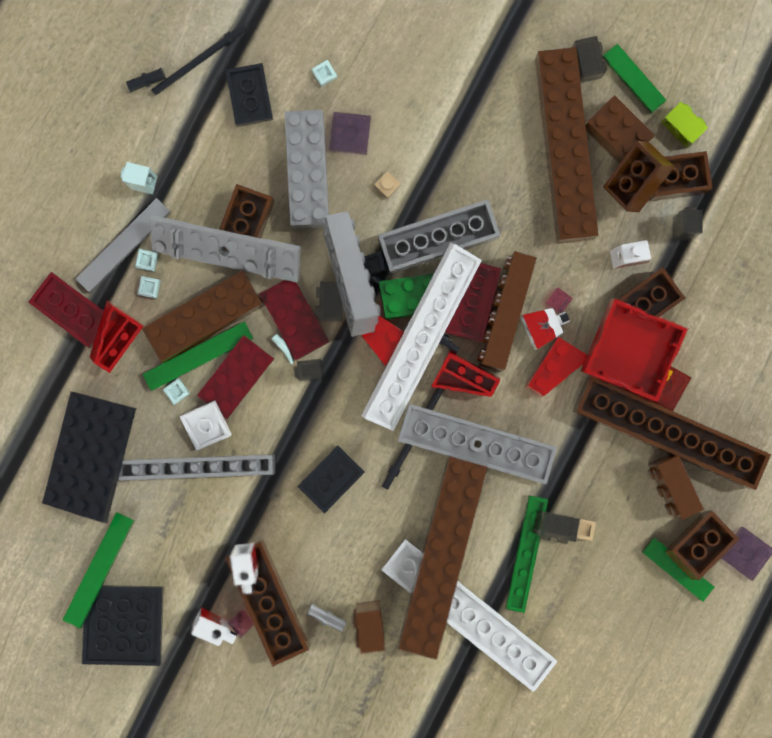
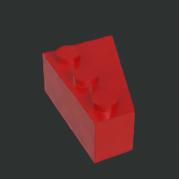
(113, 336)
(383, 339)
(555, 366)
(464, 376)

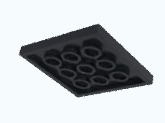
(124, 627)

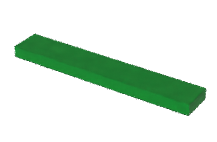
(196, 356)
(525, 557)
(98, 570)

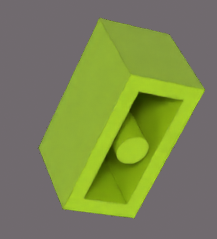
(684, 124)

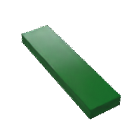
(634, 78)
(655, 551)

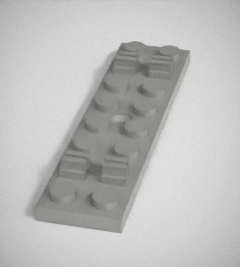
(242, 253)
(457, 438)

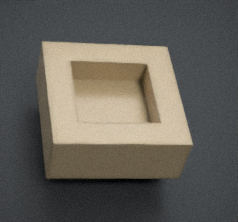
(387, 185)
(586, 529)

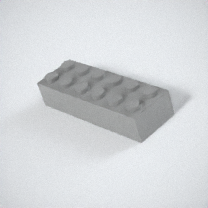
(306, 168)
(431, 237)
(350, 273)

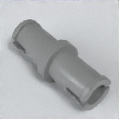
(326, 618)

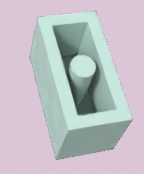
(139, 177)

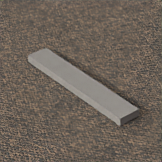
(121, 247)

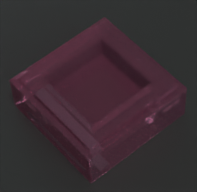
(559, 300)
(241, 623)

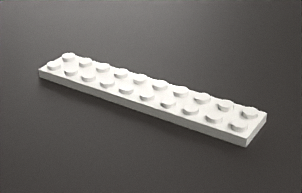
(421, 337)
(480, 624)

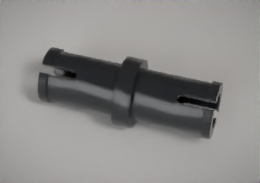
(146, 80)

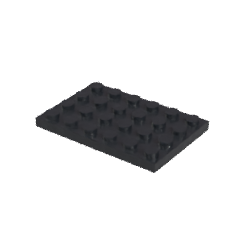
(89, 456)

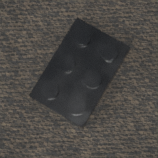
(249, 94)
(331, 479)

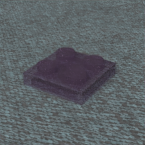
(350, 133)
(748, 554)

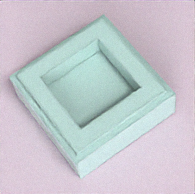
(324, 73)
(146, 260)
(149, 287)
(176, 391)

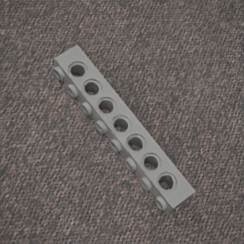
(197, 467)

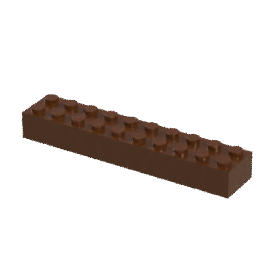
(566, 145)
(671, 433)
(442, 558)

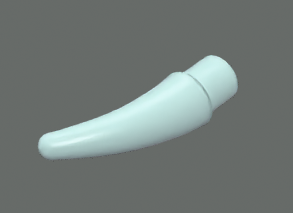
(284, 347)

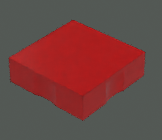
(634, 350)

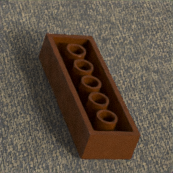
(507, 312)
(203, 317)
(273, 611)

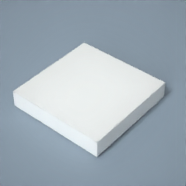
(205, 425)

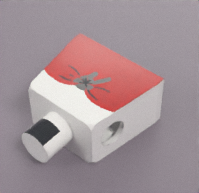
(631, 254)
(543, 326)
(244, 566)
(206, 624)

